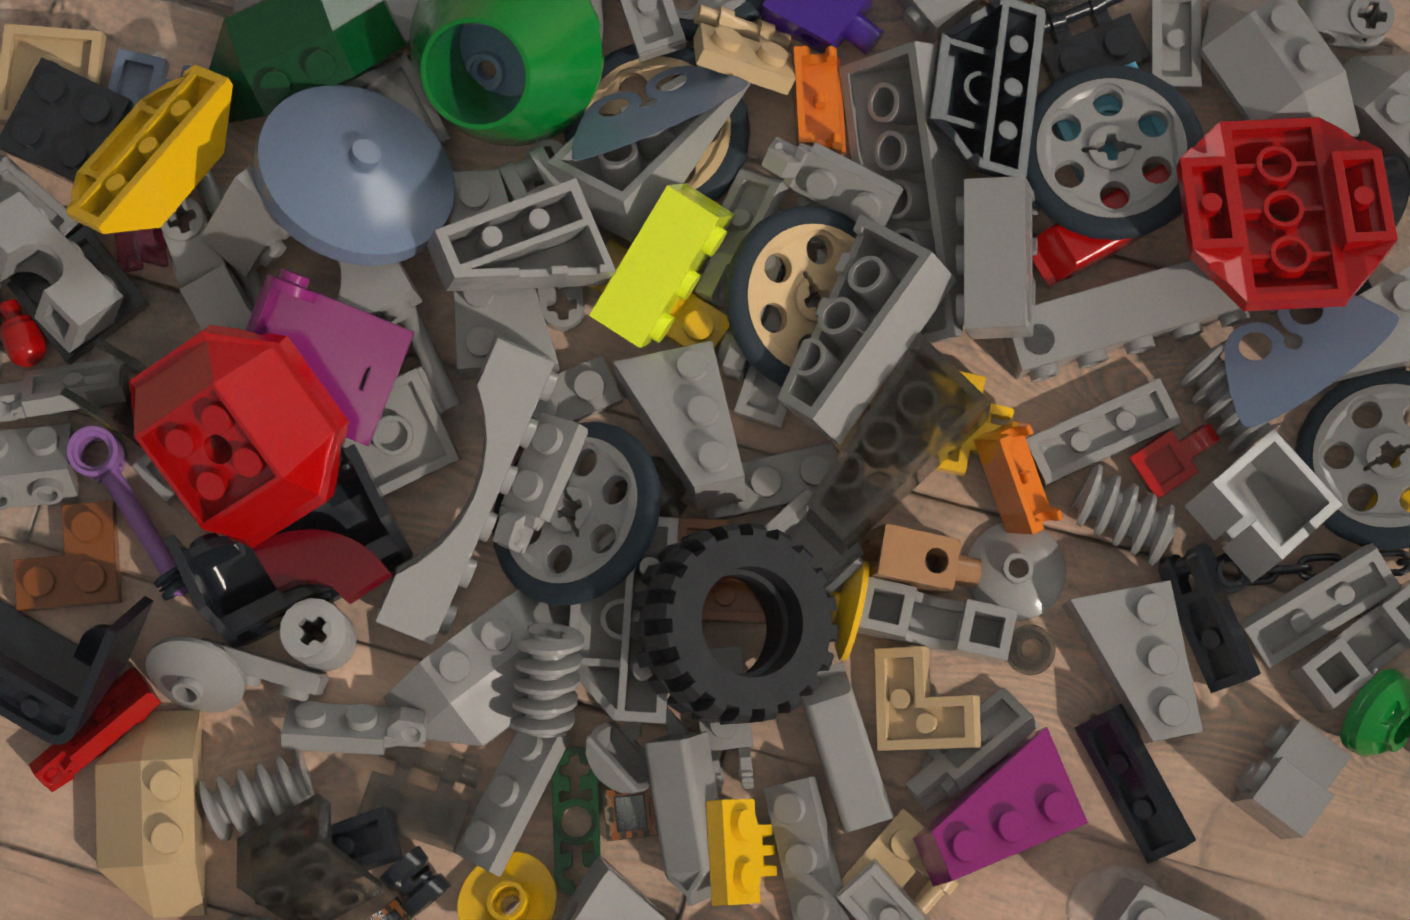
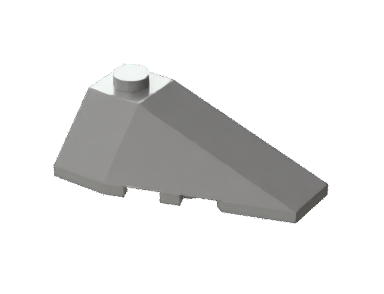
(629, 180)

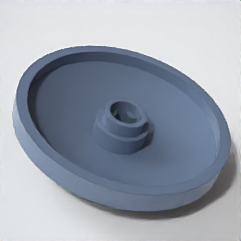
(353, 175)

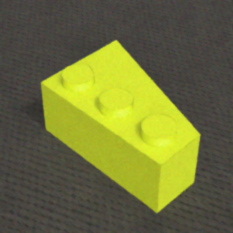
(662, 264)

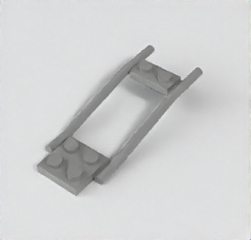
(411, 432)

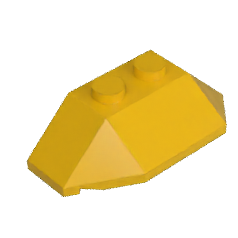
(154, 155)

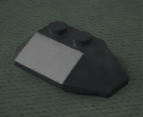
(989, 86)

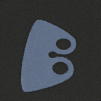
(698, 94)
(1292, 376)

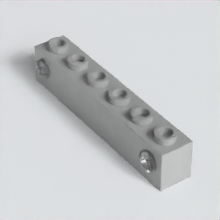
(1120, 317)

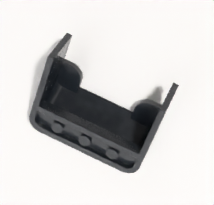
(236, 590)
(53, 682)

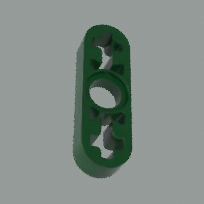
(563, 783)

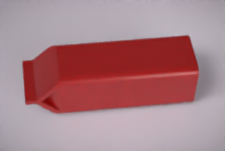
(1067, 253)

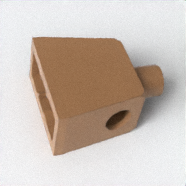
(900, 557)

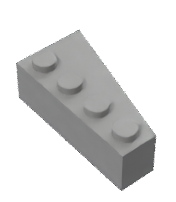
(863, 328)

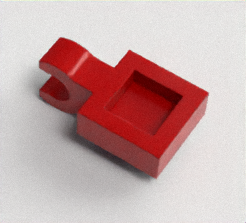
(1168, 461)

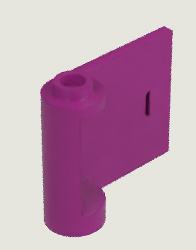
(336, 345)

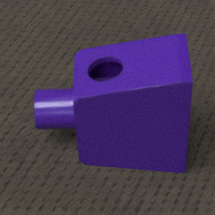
(824, 22)

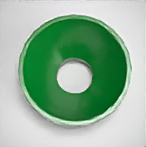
(1379, 715)

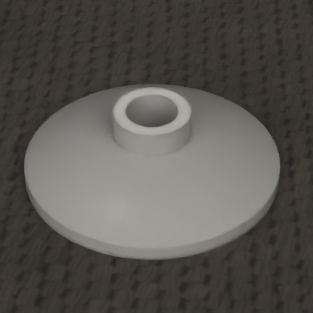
(1029, 594)
(195, 674)

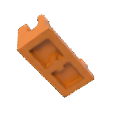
(818, 99)
(1015, 479)

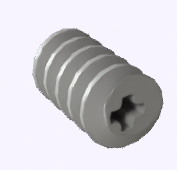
(1210, 376)
(1125, 514)
(297, 632)
(550, 680)
(256, 797)

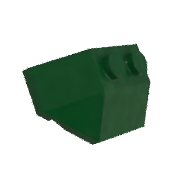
(297, 46)

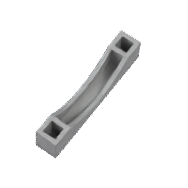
(424, 586)

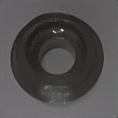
(1047, 652)

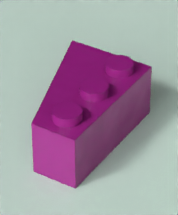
(1003, 813)

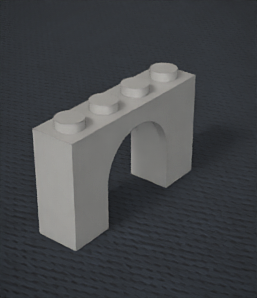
(378, 290)

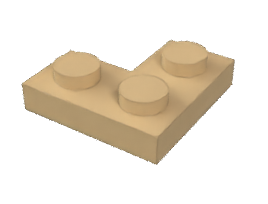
(910, 716)

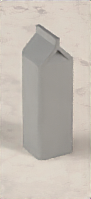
(846, 752)
(680, 786)

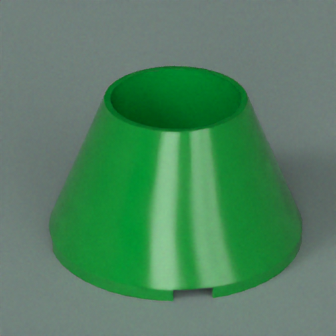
(559, 57)

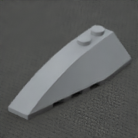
(889, 134)

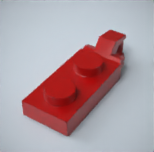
(121, 708)

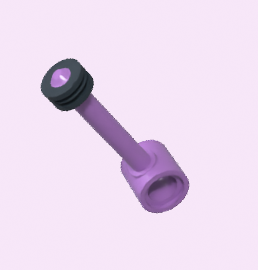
(110, 474)

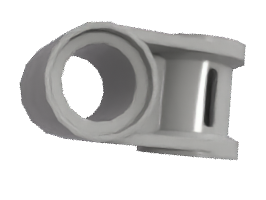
(1343, 23)
(189, 253)

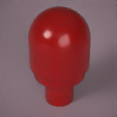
(21, 336)

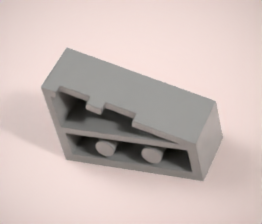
(524, 244)
(996, 257)
(688, 417)
(1142, 656)

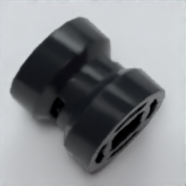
(427, 884)

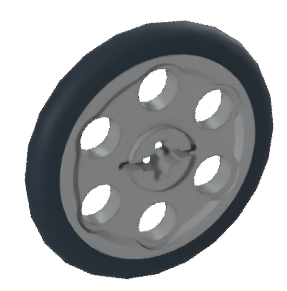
(1140, 96)
(1332, 425)
(633, 519)

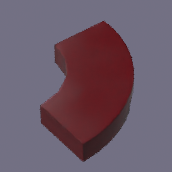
(321, 559)

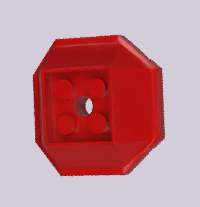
(1314, 178)
(268, 408)

